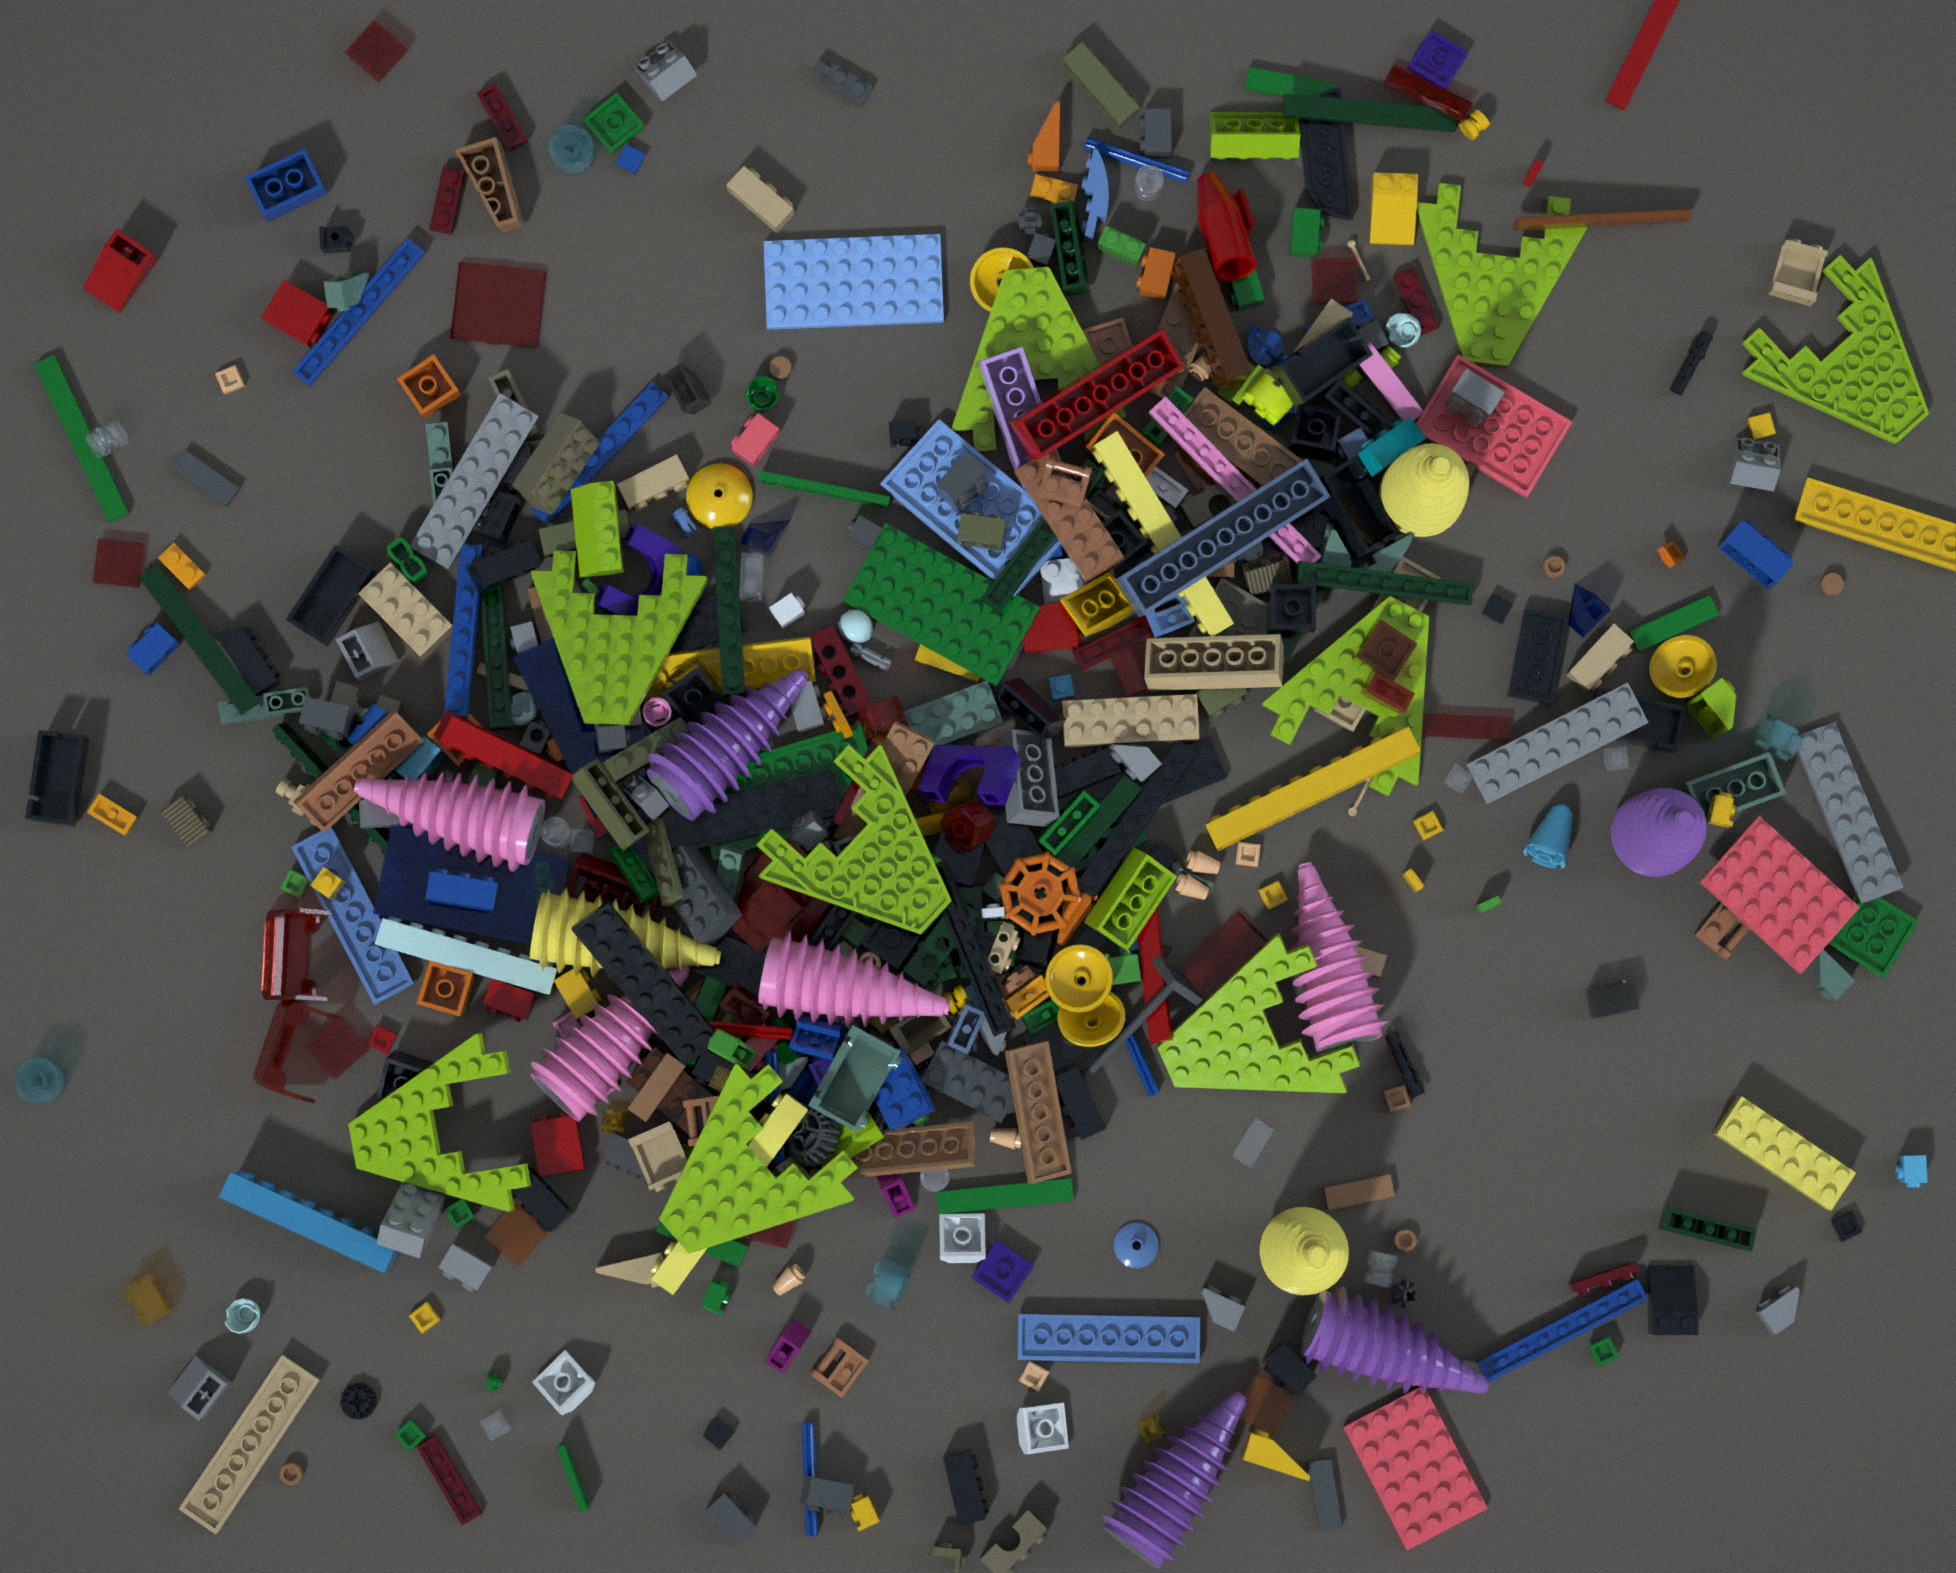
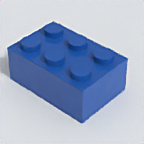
(286, 185)
(1756, 554)
(461, 890)
(903, 1096)

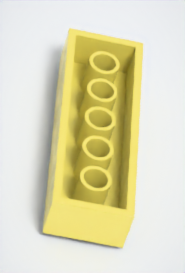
(1784, 1153)

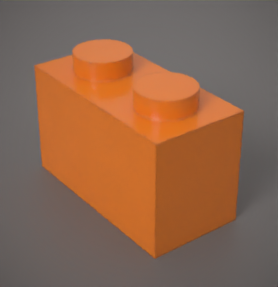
(1157, 273)

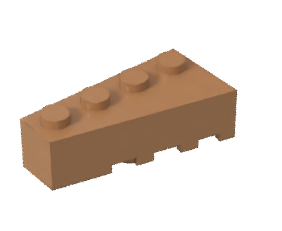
(491, 177)

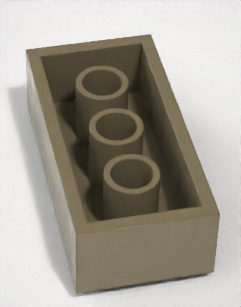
(556, 463)

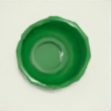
(762, 394)

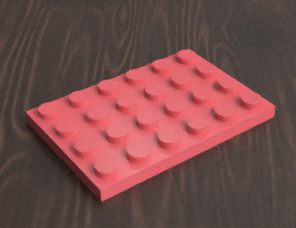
(1512, 442)
(1779, 894)
(1415, 1467)

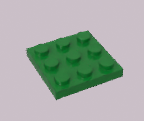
(1874, 935)

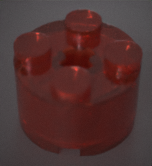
(879, 717)
(968, 825)

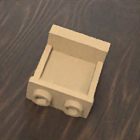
(1797, 272)
(659, 1155)

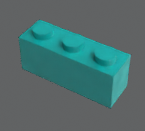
(1390, 445)

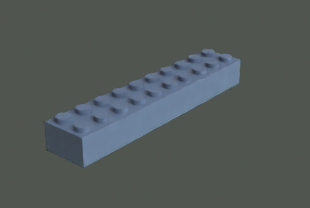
(1222, 538)

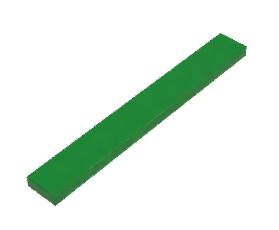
(76, 429)

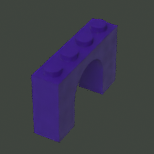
(653, 549)
(950, 761)

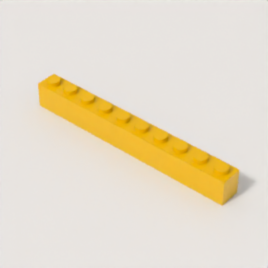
(1313, 788)

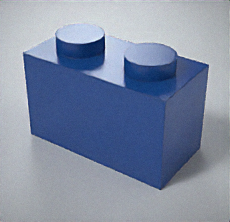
(152, 648)

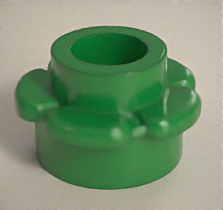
(493, 1381)

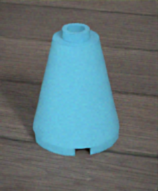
(1552, 838)

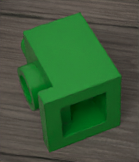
(716, 1296)

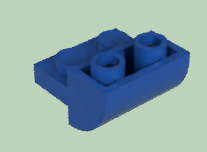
(818, 1037)

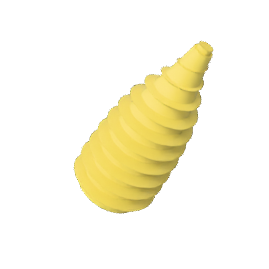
(1425, 489)
(558, 944)
(1304, 1251)

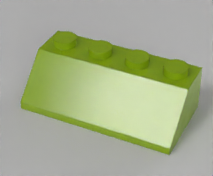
(1253, 135)
(597, 529)
(1714, 708)
(1130, 899)

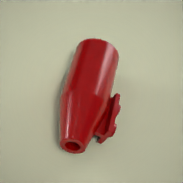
(1225, 228)

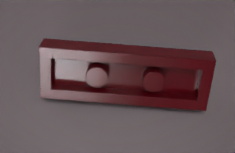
(502, 117)
(447, 200)
(1416, 300)
(1604, 1278)

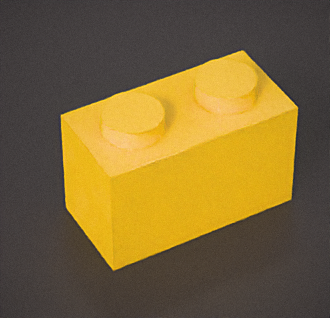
(578, 992)

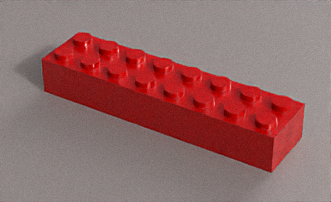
(1096, 394)

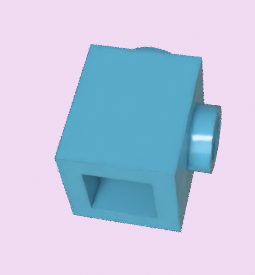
(1911, 1170)

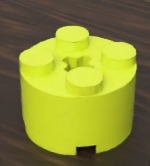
(1268, 399)

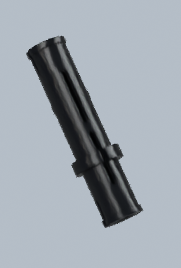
(1703, 340)
(1403, 1061)

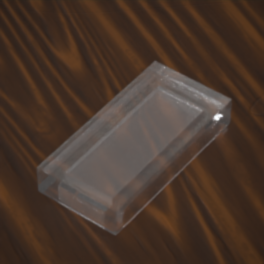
(1252, 1143)

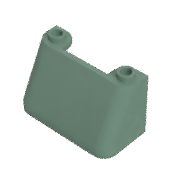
(854, 1078)

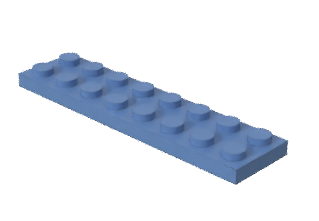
(353, 917)
(1108, 1338)

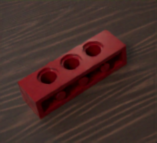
(829, 638)

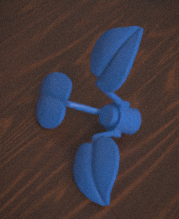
(1263, 347)

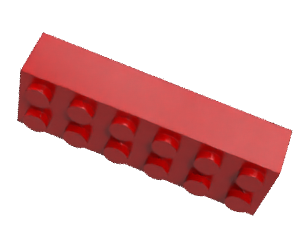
(503, 754)

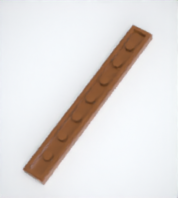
(1602, 219)

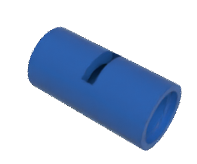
(370, 720)

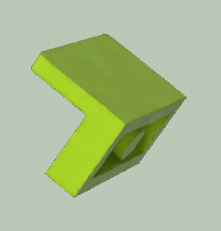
(1234, 394)

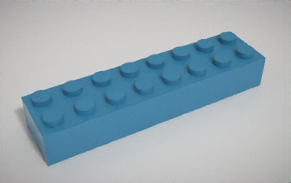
(307, 1220)

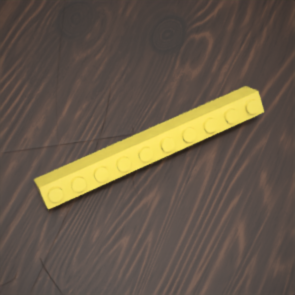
(1157, 527)
(776, 1129)

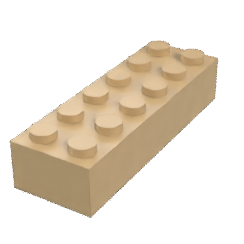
(1214, 662)
(1130, 721)

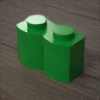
(406, 558)

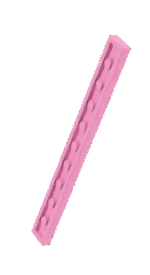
(1225, 474)

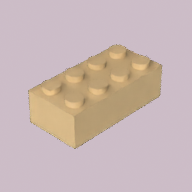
(406, 611)

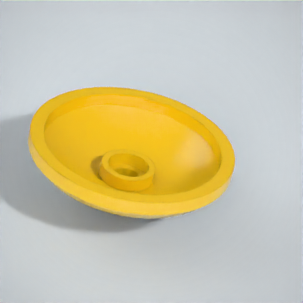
(990, 269)
(724, 510)
(1678, 656)
(1068, 968)
(1107, 1017)

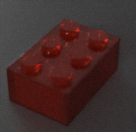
(768, 914)

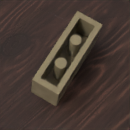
(505, 383)

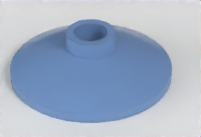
(1124, 1240)

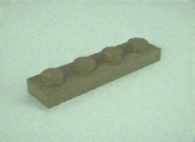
(663, 862)

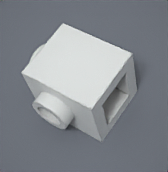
(788, 610)

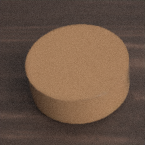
(780, 367)
(1553, 566)
(1831, 584)
(1405, 1240)
(291, 1473)

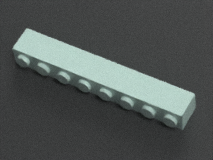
(465, 956)

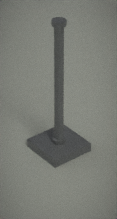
(1175, 981)

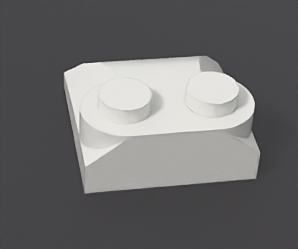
(1059, 579)
(962, 1238)
(564, 1383)
(1042, 1428)

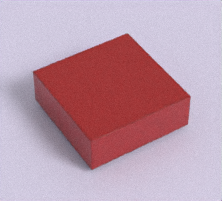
(1533, 173)
(382, 1039)

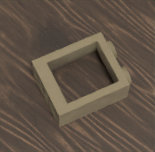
(920, 1035)

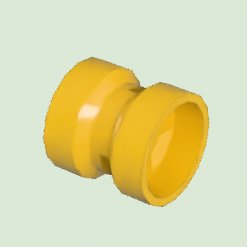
(1474, 124)
(959, 995)

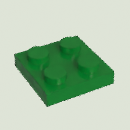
(614, 123)

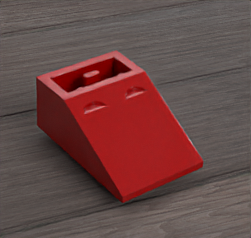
(119, 270)

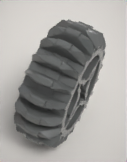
(813, 1138)

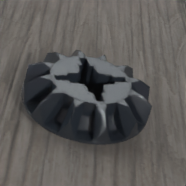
(366, 1408)

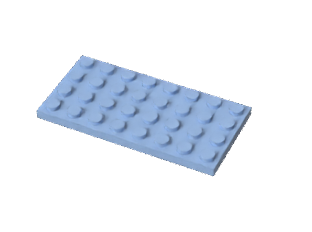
(853, 281)
(916, 489)

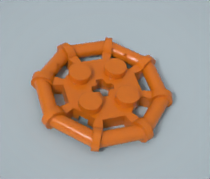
(1041, 906)

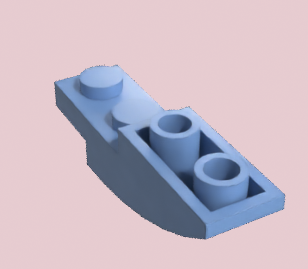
(1096, 188)

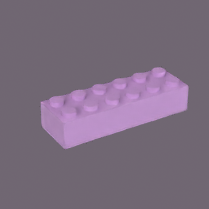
(1011, 394)

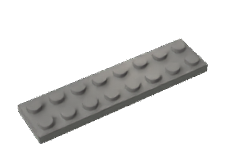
(474, 480)
(1557, 743)
(1848, 814)

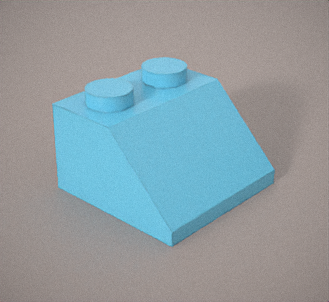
(421, 760)

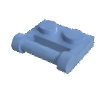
(1170, 618)

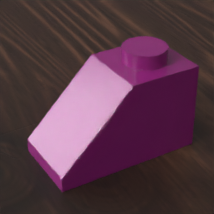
(896, 1194)
(788, 1346)

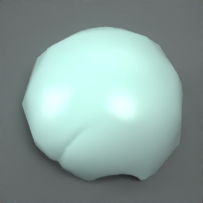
(1403, 329)
(855, 626)
(523, 708)
(242, 1316)

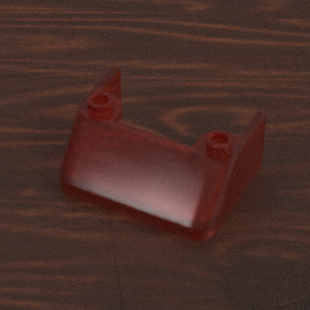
(288, 954)
(268, 1068)

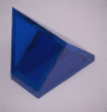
(764, 536)
(1586, 610)

